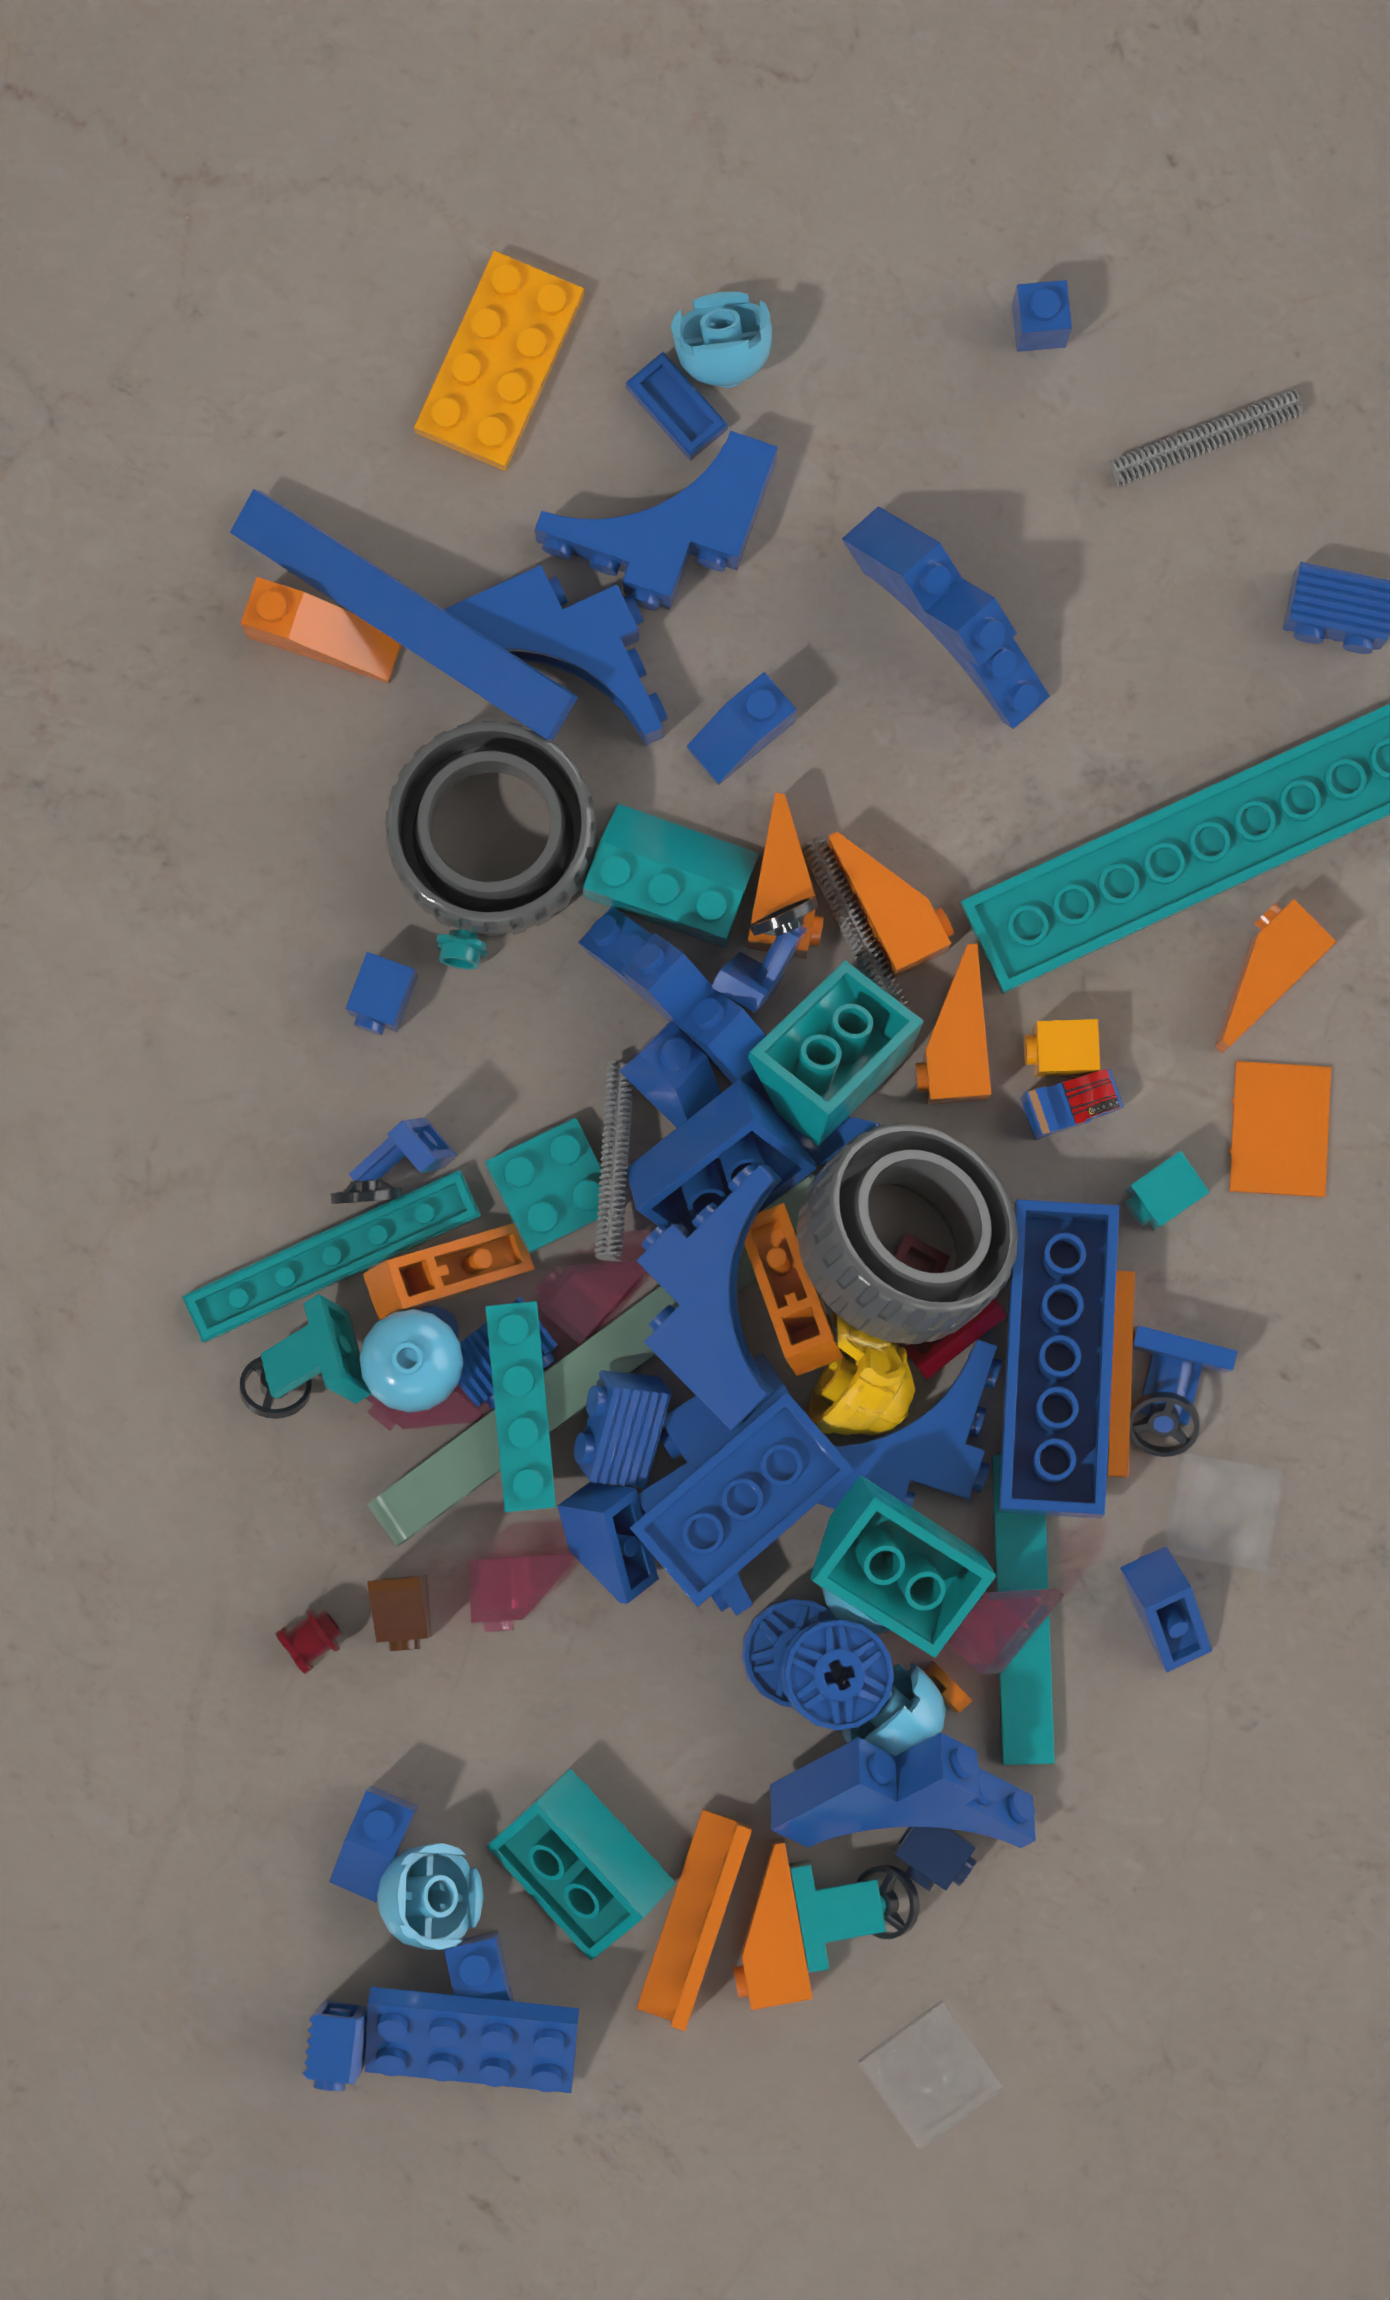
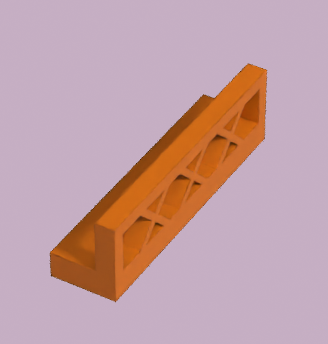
(1121, 1376)
(694, 1918)

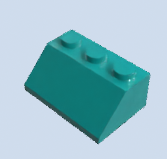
(670, 875)
(834, 1051)
(899, 1567)
(581, 1865)

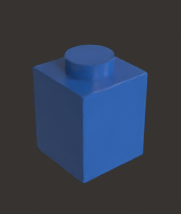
(1041, 315)
(381, 994)

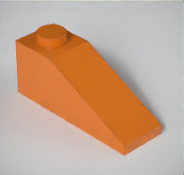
(317, 630)
(783, 880)
(896, 912)
(1273, 963)
(956, 1053)
(447, 1270)
(790, 1297)
(773, 1948)

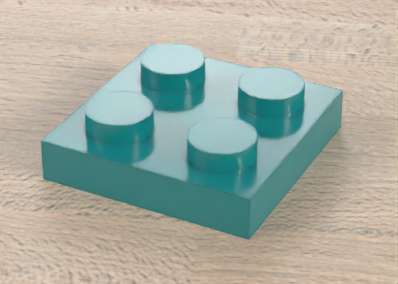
(549, 1185)

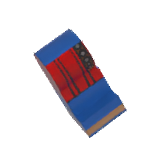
(1071, 1103)

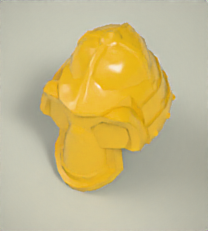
(865, 1389)

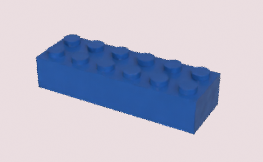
(1059, 1360)

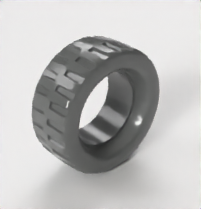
(504, 904)
(863, 1278)

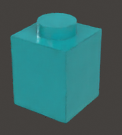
(1165, 1192)

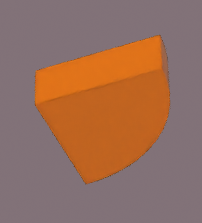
(950, 1691)

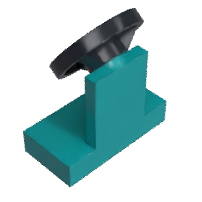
(321, 1346)
(848, 1909)

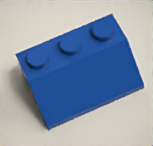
(709, 1150)

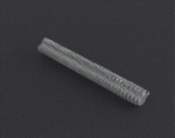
(1206, 436)
(848, 917)
(613, 1163)

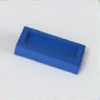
(676, 406)

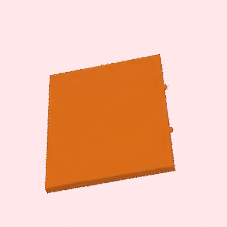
(1280, 1129)

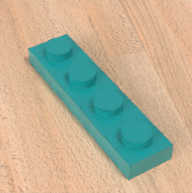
(520, 1406)

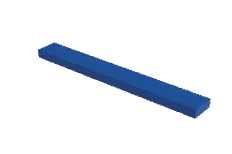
(404, 615)

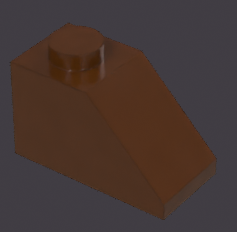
(400, 1611)

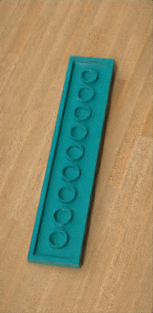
(1184, 853)

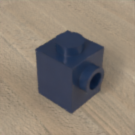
(935, 1856)

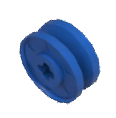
(768, 1638)
(821, 1700)

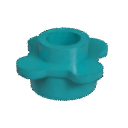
(461, 949)

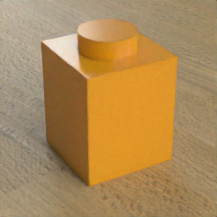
(1063, 1048)

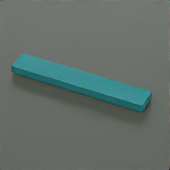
(331, 1256)
(1027, 1679)

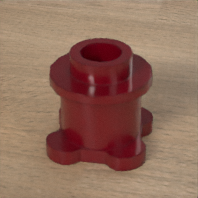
(310, 1638)

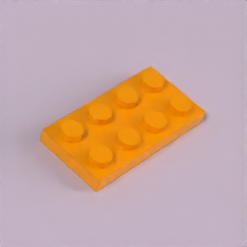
(499, 360)

